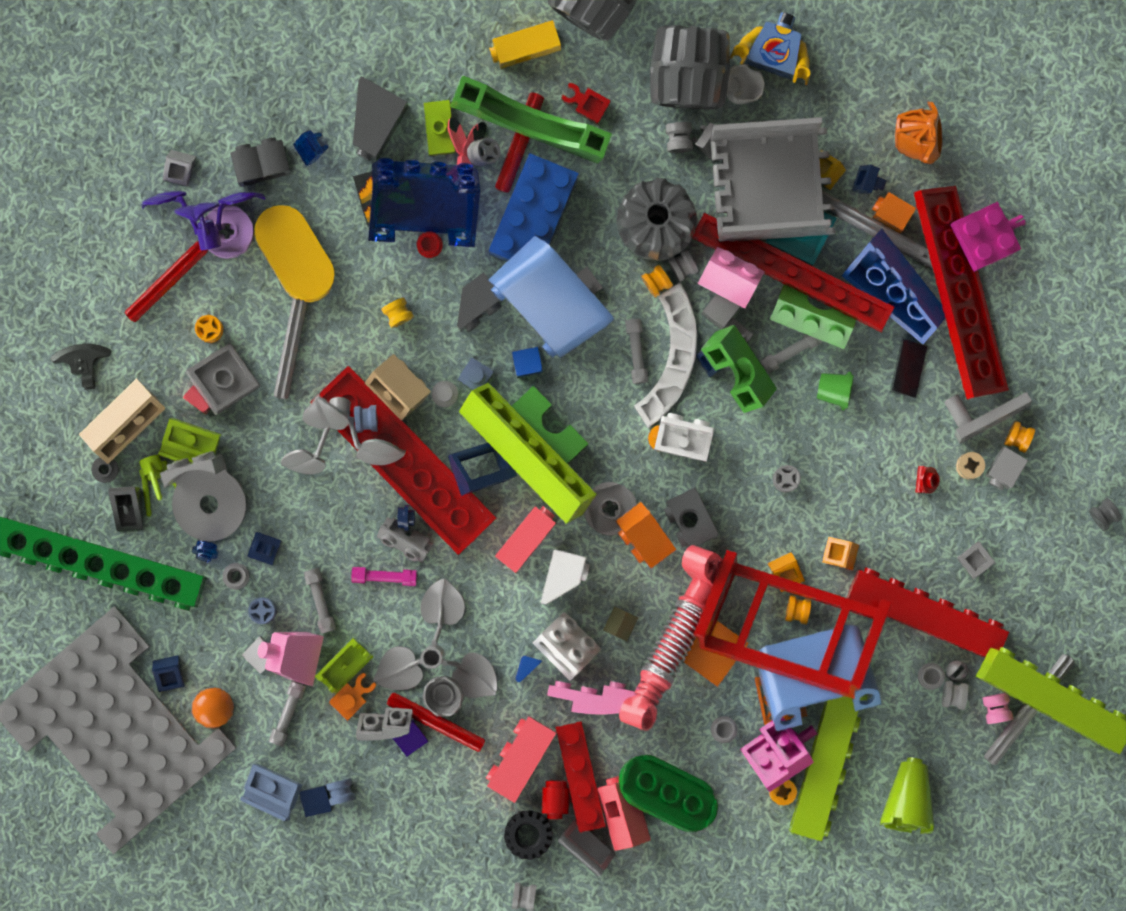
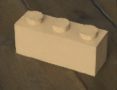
(122, 421)

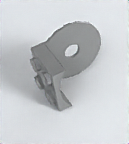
(200, 478)

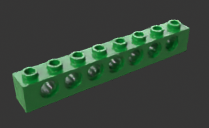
(191, 583)

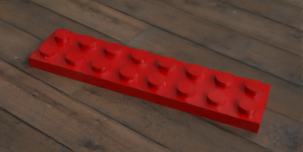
(960, 295)
(419, 474)

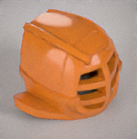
(919, 134)

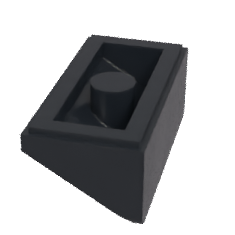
(908, 368)

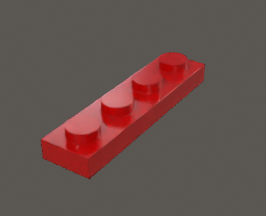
(580, 777)

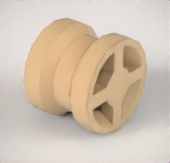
(966, 467)

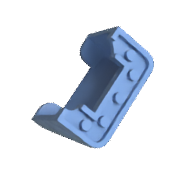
(550, 297)

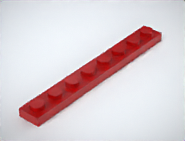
(800, 276)

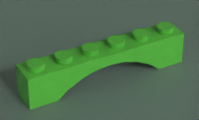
(501, 110)

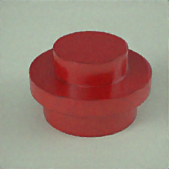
(429, 244)

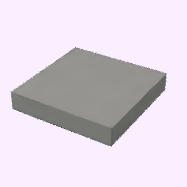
(222, 379)

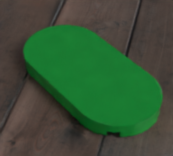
(668, 793)

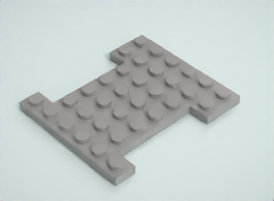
(112, 727)

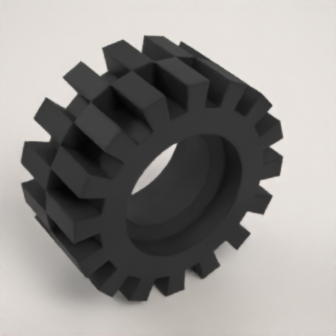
(528, 851)

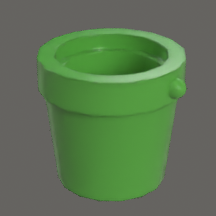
(836, 389)

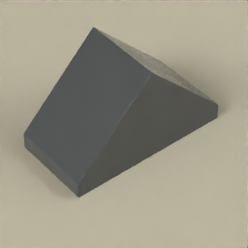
(127, 508)

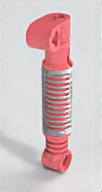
(655, 677)

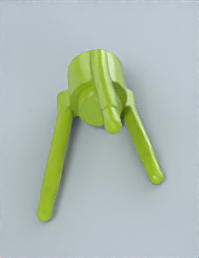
(150, 471)

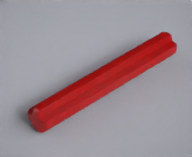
(516, 150)
(165, 282)
(438, 723)

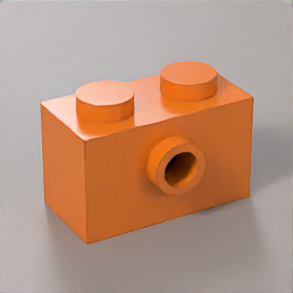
(645, 535)

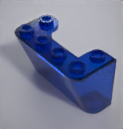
(424, 200)

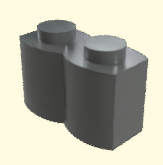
(260, 162)

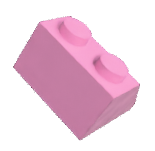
(731, 277)

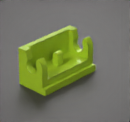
(344, 666)

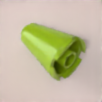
(910, 799)

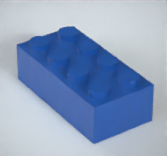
(534, 206)

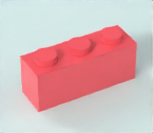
(520, 758)

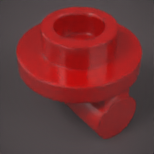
(927, 480)

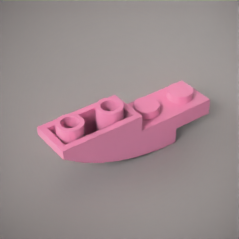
(588, 701)

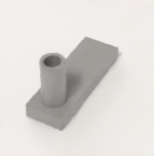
(969, 428)

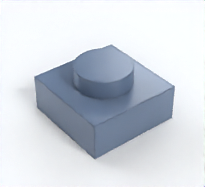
(475, 374)

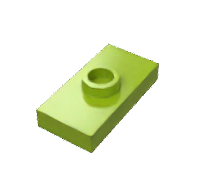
(436, 120)

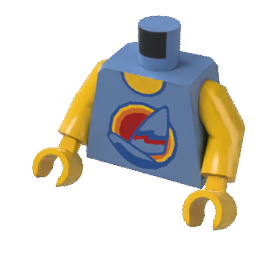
(776, 49)

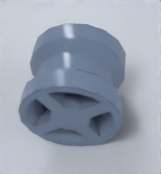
(366, 418)
(258, 610)
(340, 791)

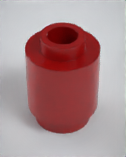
(555, 799)

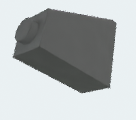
(375, 118)

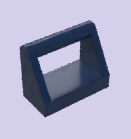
(462, 478)

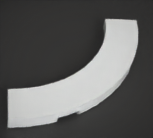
(680, 360)

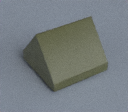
(620, 623)

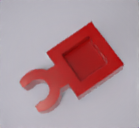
(590, 105)

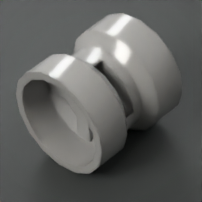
(679, 137)

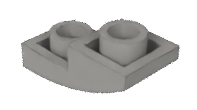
(392, 724)

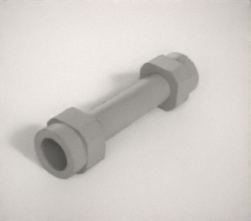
(634, 328)
(770, 362)
(313, 579)
(295, 692)

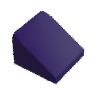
(412, 741)

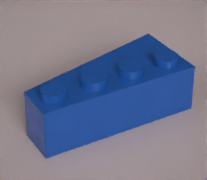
(890, 277)

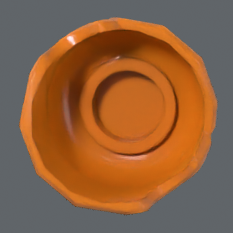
(212, 707)

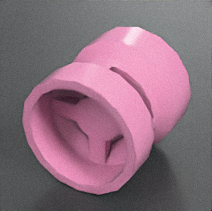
(997, 714)

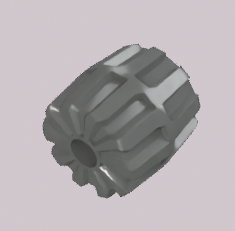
(595, 17)
(690, 67)
(661, 201)

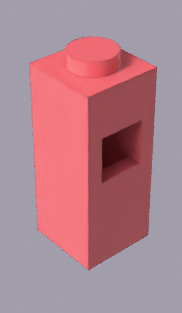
(526, 538)
(624, 822)

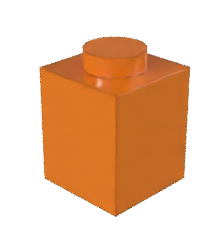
(893, 212)

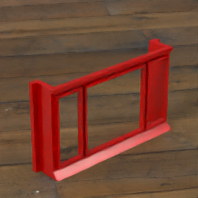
(795, 671)

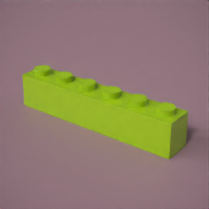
(527, 453)
(1053, 699)
(822, 777)

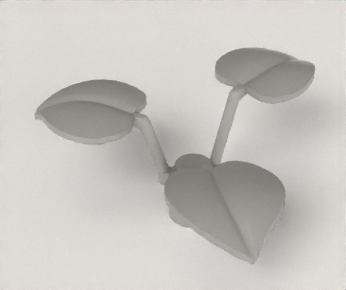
(336, 416)
(401, 670)

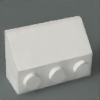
(563, 575)

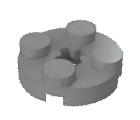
(619, 496)

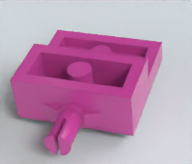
(987, 235)
(778, 754)

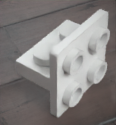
(684, 438)
(567, 646)

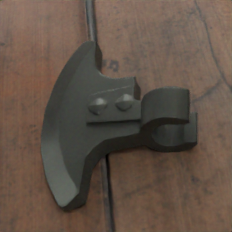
(81, 360)

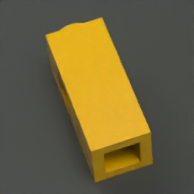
(525, 44)

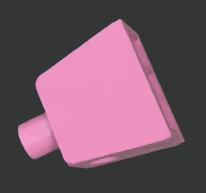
(293, 655)

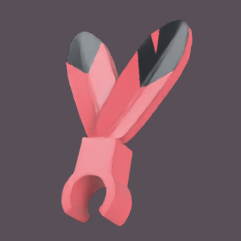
(460, 141)

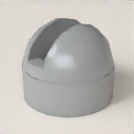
(953, 667)

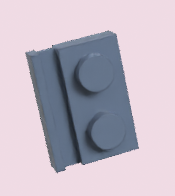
(271, 792)

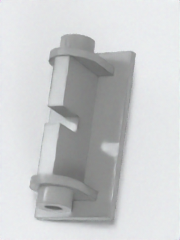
(413, 547)

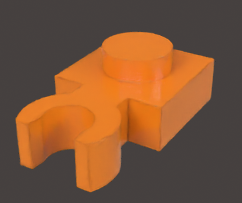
(350, 699)

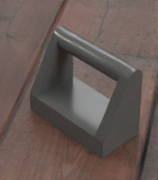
(586, 848)

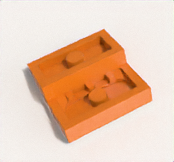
(708, 664)

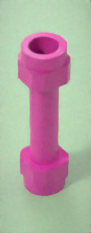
(361, 575)

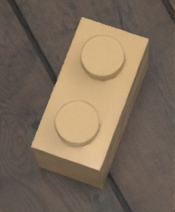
(397, 387)

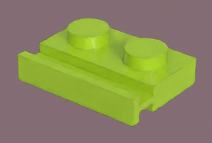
(187, 440)

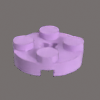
(243, 232)

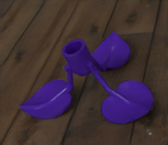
(206, 229)

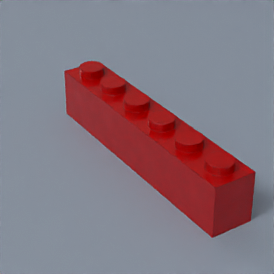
(927, 615)

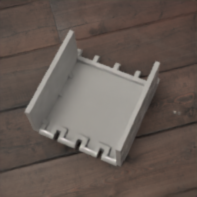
(769, 180)

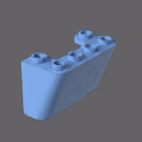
(788, 695)

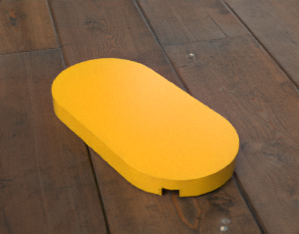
(294, 253)

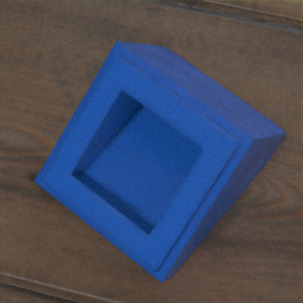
(527, 362)
(526, 666)

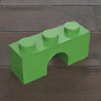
(796, 312)
(752, 383)
(532, 408)

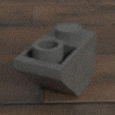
(475, 302)

